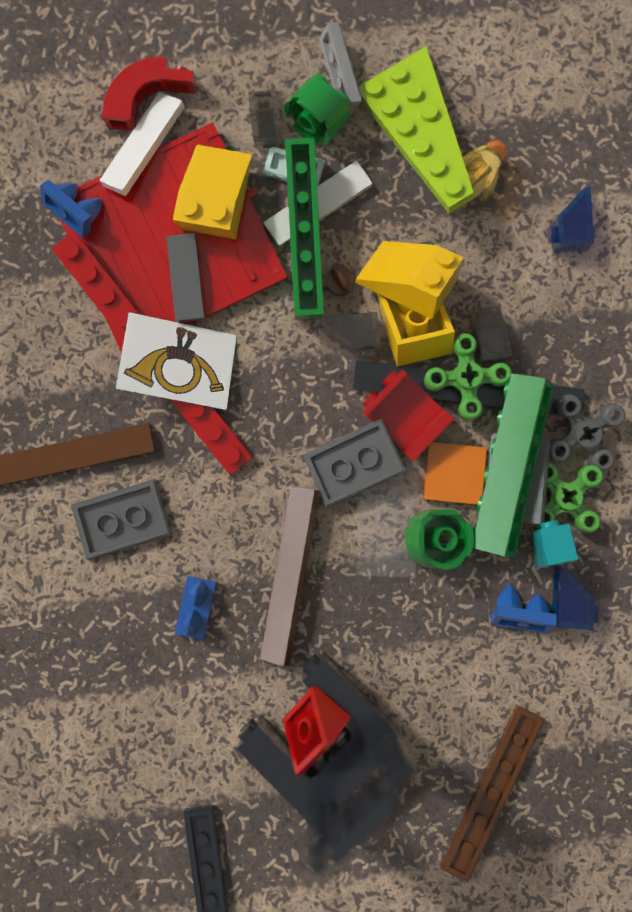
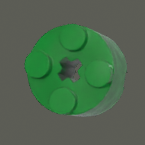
(318, 110)
(454, 533)

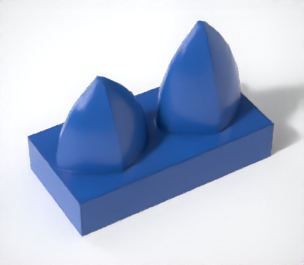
(60, 201)
(195, 607)
(511, 615)

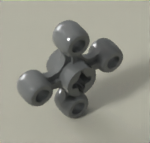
(594, 434)

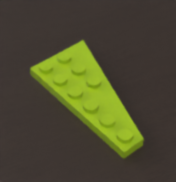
(415, 118)

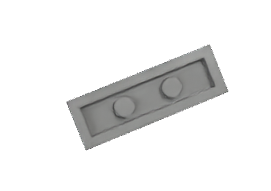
(338, 64)

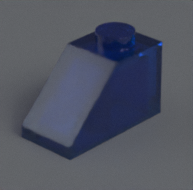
(574, 225)
(572, 601)

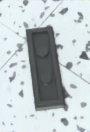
(185, 277)

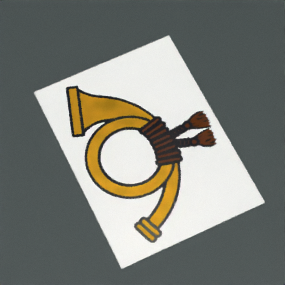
(176, 361)

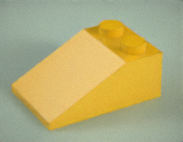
(213, 192)
(412, 274)
(415, 335)

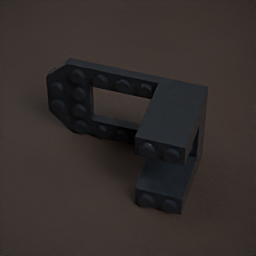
(363, 744)

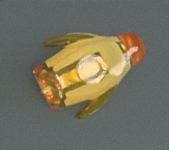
(483, 167)

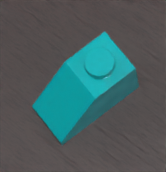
(553, 544)

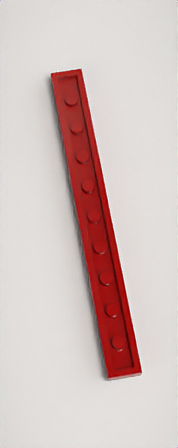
(115, 308)

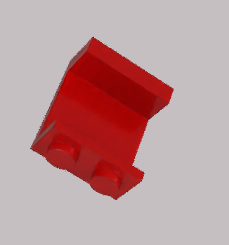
(407, 413)

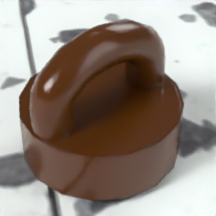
(339, 281)

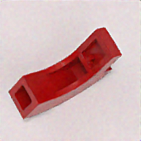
(137, 84)

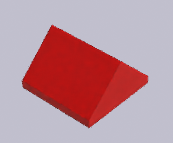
(312, 727)

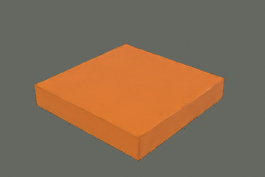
(454, 473)

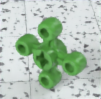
(467, 364)
(576, 490)

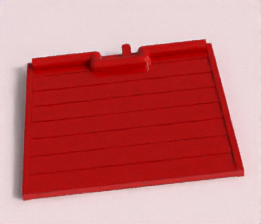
(133, 230)

